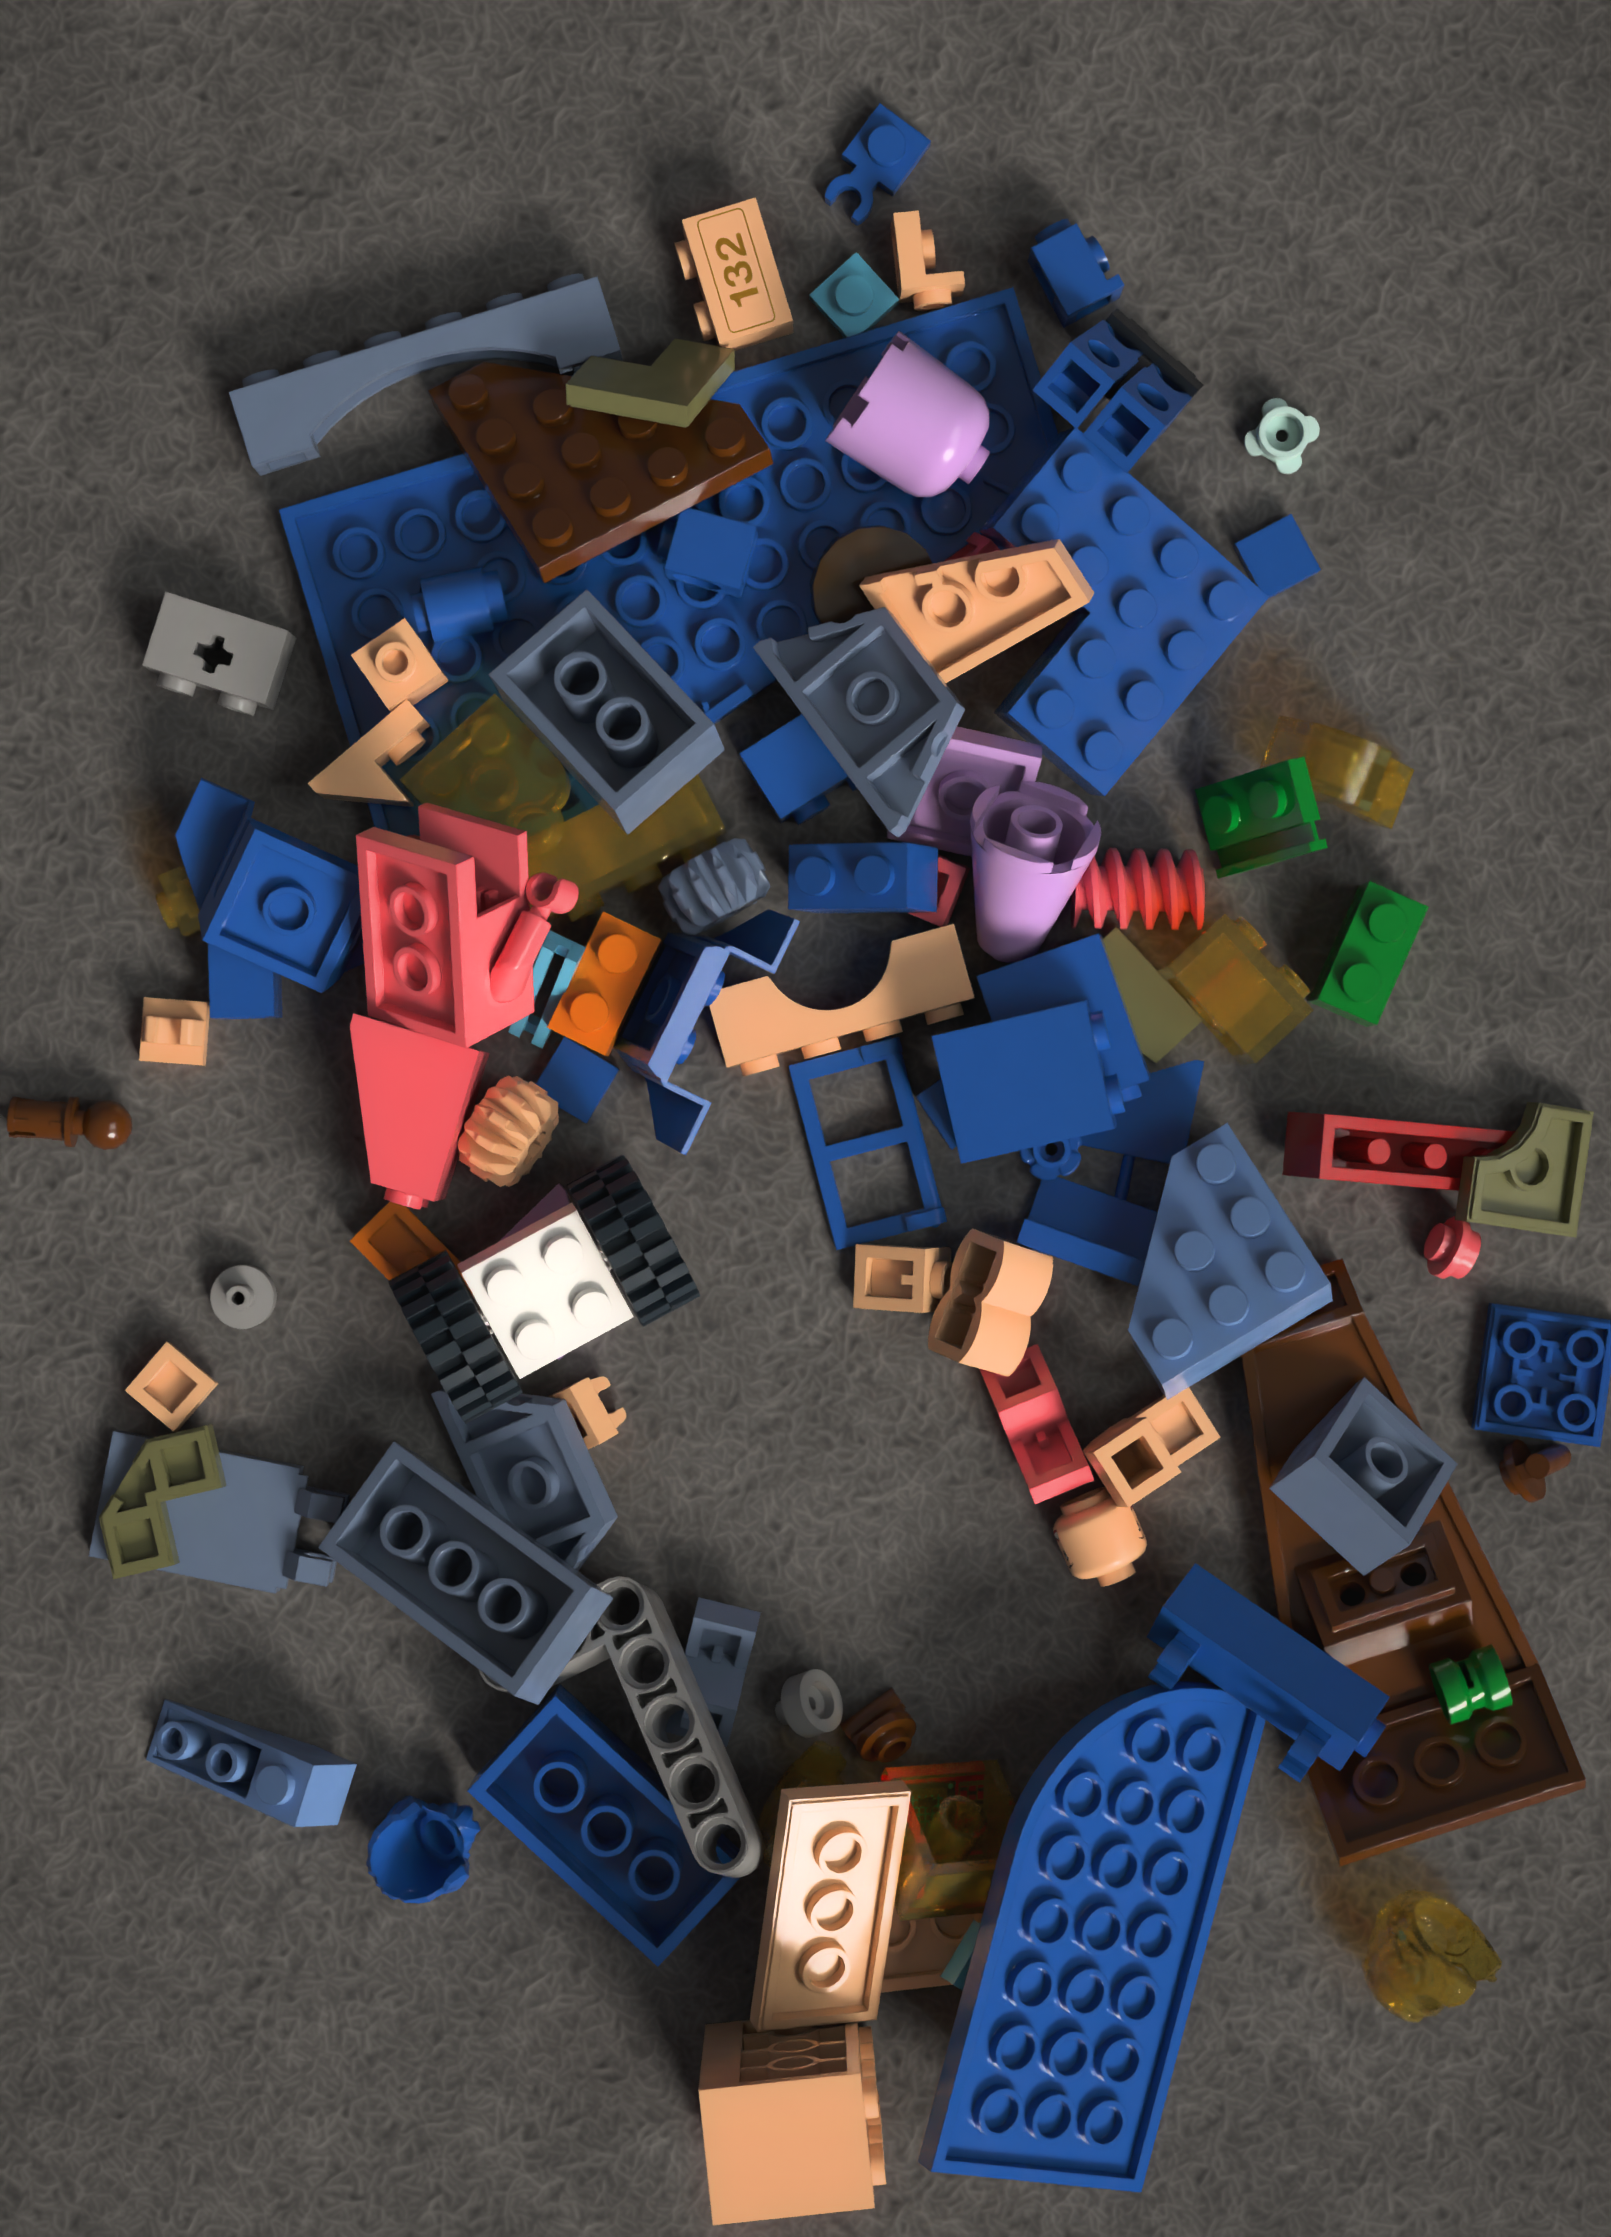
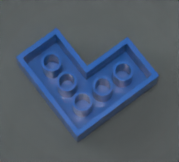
(1148, 634)

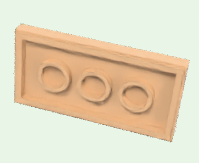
(829, 1904)

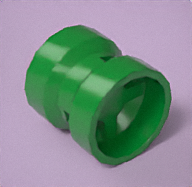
(1484, 1678)

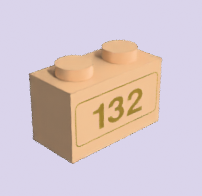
(735, 275)

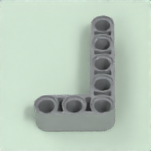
(653, 1706)

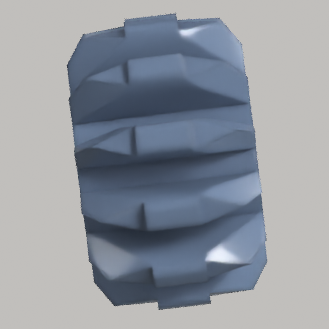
(714, 886)

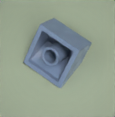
(1364, 1478)

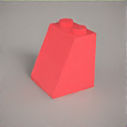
(413, 1107)

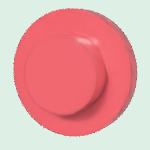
(1452, 1249)

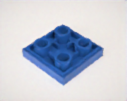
(1543, 1375)

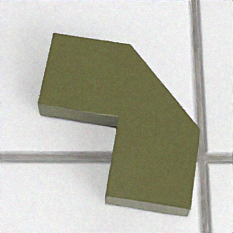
(137, 1517)

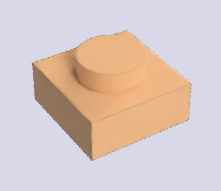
(171, 1386)

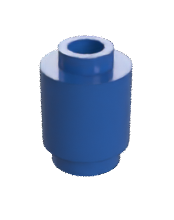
(459, 603)

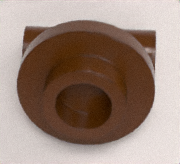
(1525, 1471)
(881, 1728)

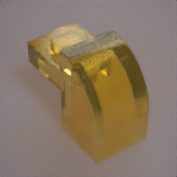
(1343, 768)

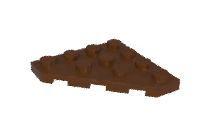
(586, 477)

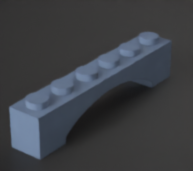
(292, 412)

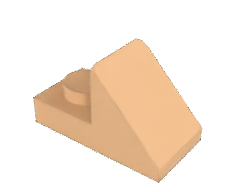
(359, 772)

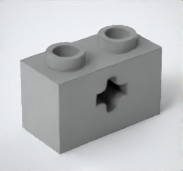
(190, 627)

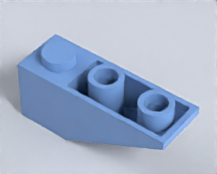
(252, 1765)

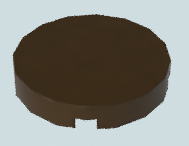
(849, 560)

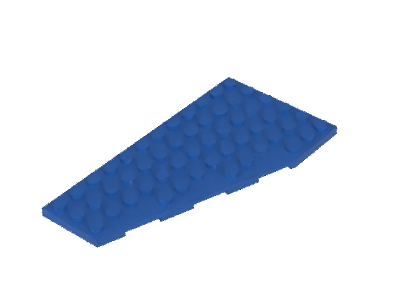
(375, 541)

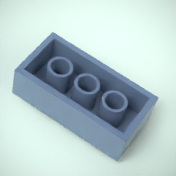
(465, 1573)

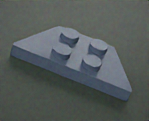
(871, 706)
(534, 1472)

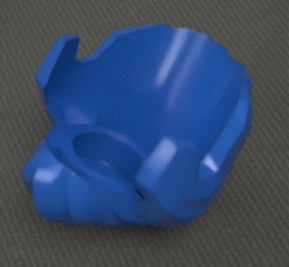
(422, 1849)

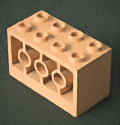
(789, 2120)

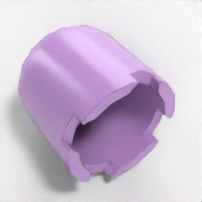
(914, 422)

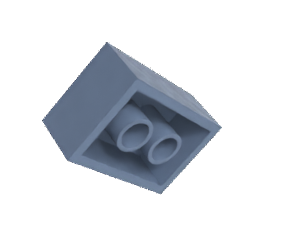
(607, 711)

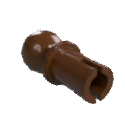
(103, 1123)

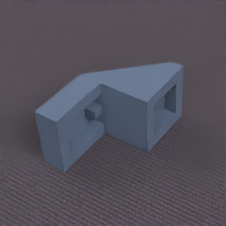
(718, 1657)

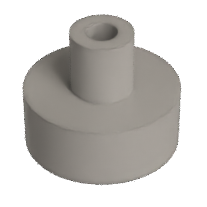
(258, 1292)
(810, 1703)

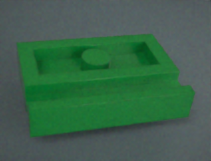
(1261, 817)

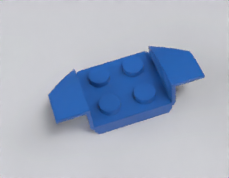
(269, 891)
(669, 1003)

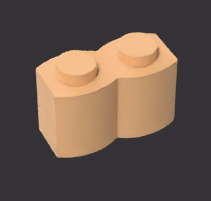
(990, 1303)

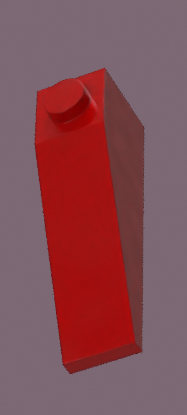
(1382, 1150)

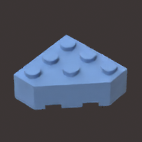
(1219, 1267)

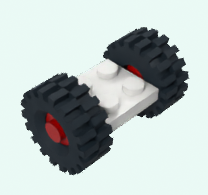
(544, 1289)

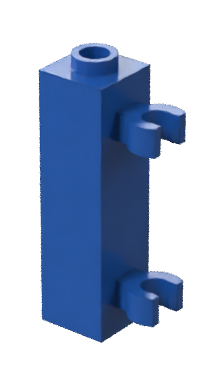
(1268, 1671)

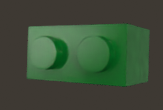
(1368, 954)

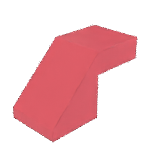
(1038, 1427)

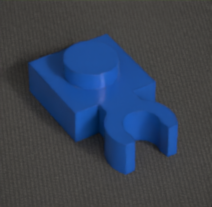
(881, 157)

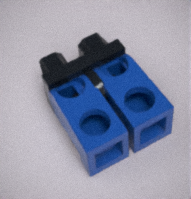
(1132, 372)

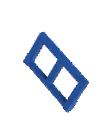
(911, 1132)

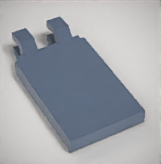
(241, 1530)

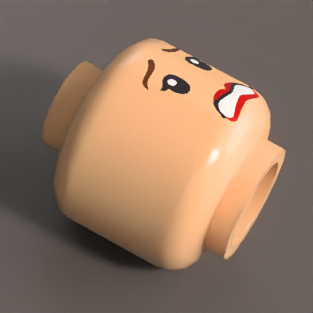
(1099, 1537)

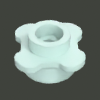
(1298, 427)

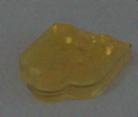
(497, 773)

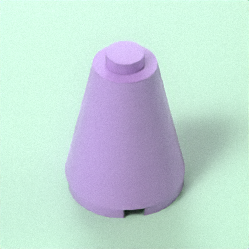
(1026, 864)

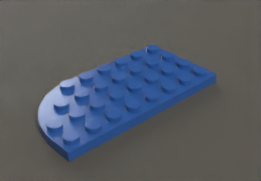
(1094, 1943)

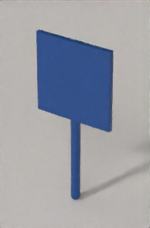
(1153, 1124)

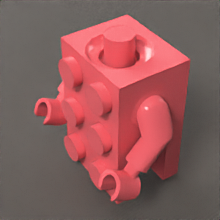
(453, 924)

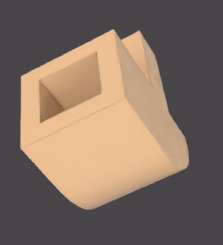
(1149, 1446)

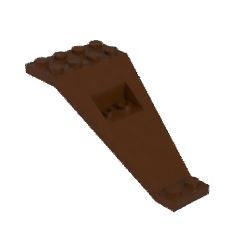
(1421, 1769)

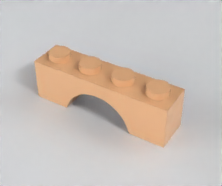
(921, 977)

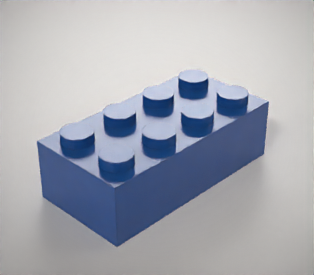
(602, 1824)

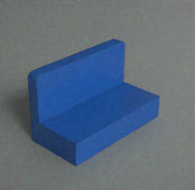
(1089, 1229)

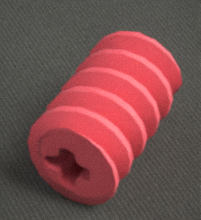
(1141, 889)

